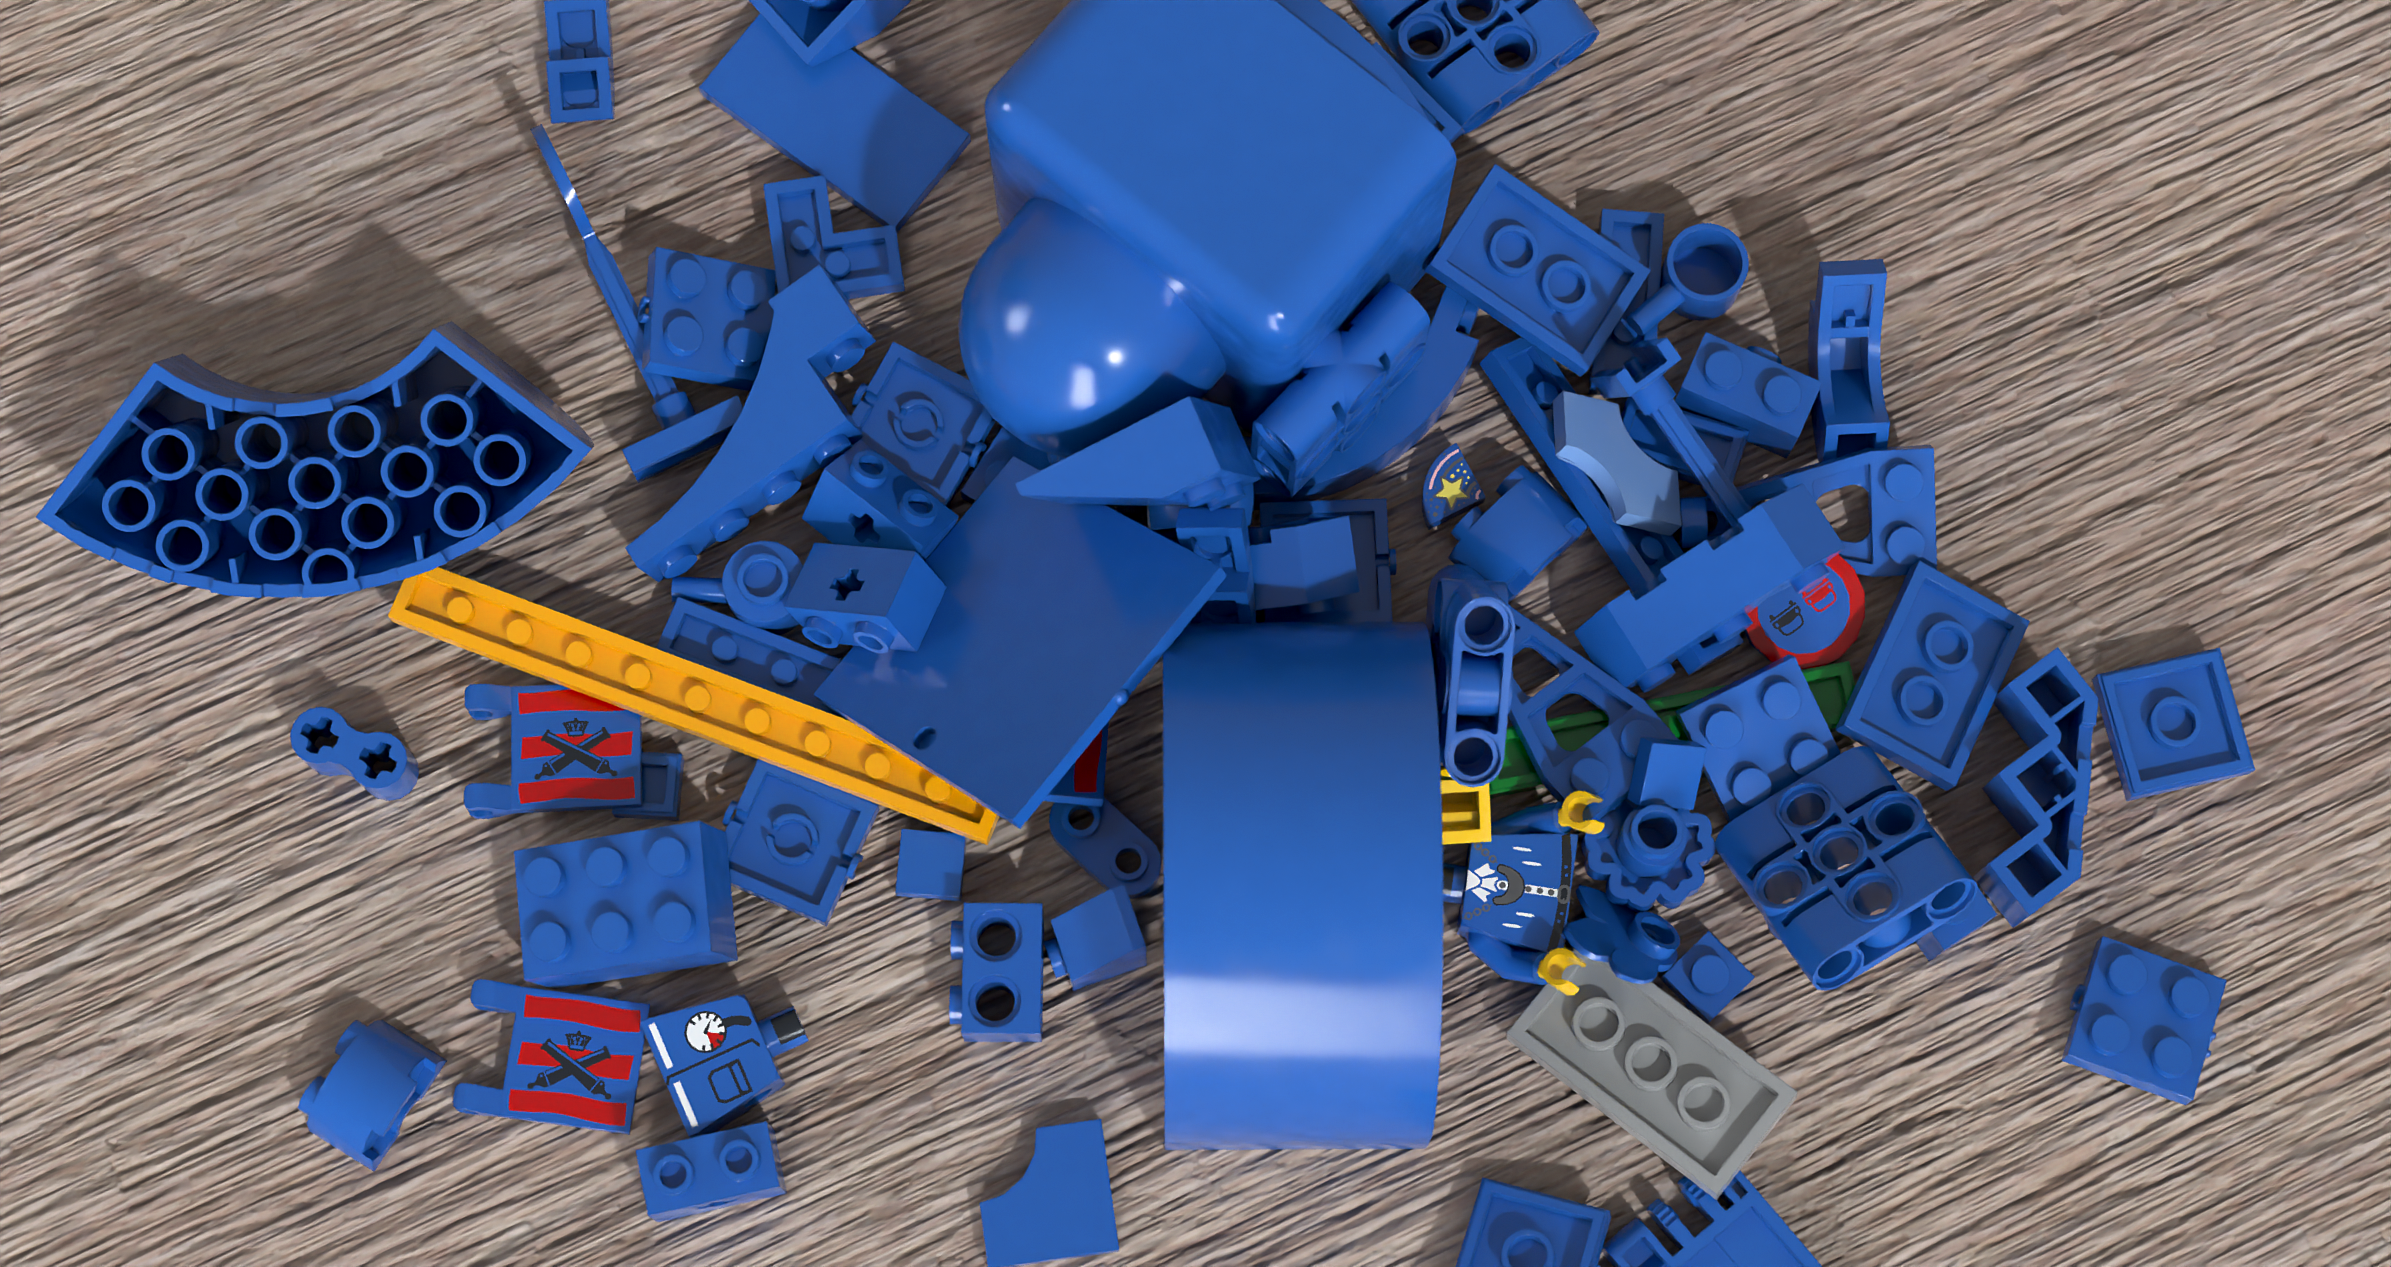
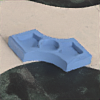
(1634, 485)

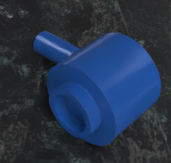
(1697, 277)
(752, 584)

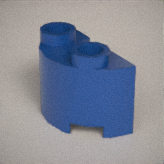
(1517, 532)
(369, 1090)

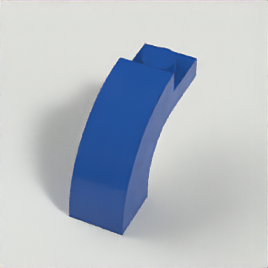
(1847, 357)

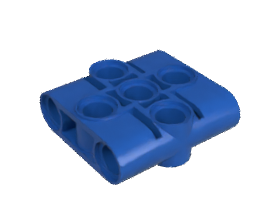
(1464, 69)
(1339, 390)
(1473, 671)
(1830, 918)

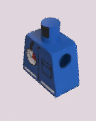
(721, 1058)

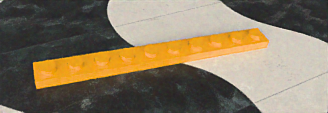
(682, 696)

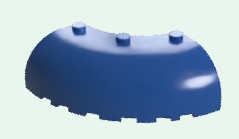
(317, 488)

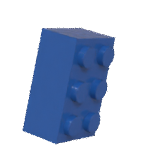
(625, 905)

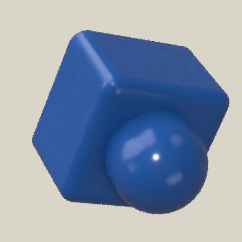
(1189, 210)

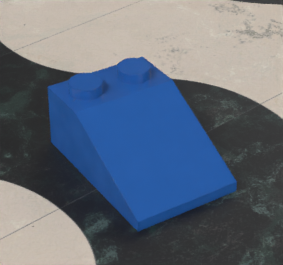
(1172, 458)

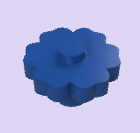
(1649, 854)

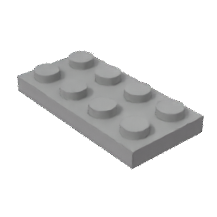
(1655, 1071)

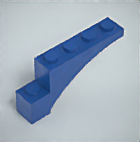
(783, 432)

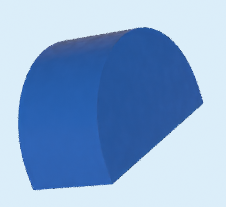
(1301, 886)

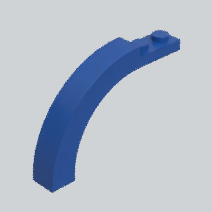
(1404, 414)

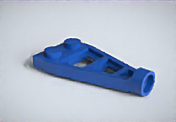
(1899, 506)
(1605, 761)

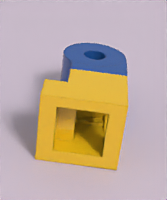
(1464, 811)

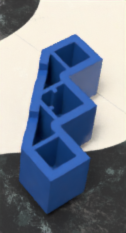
(1302, 563)
(1711, 590)
(2044, 789)

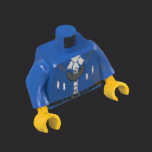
(1520, 891)

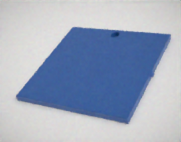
(1031, 646)

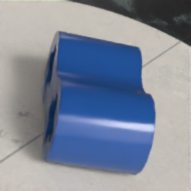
(354, 753)

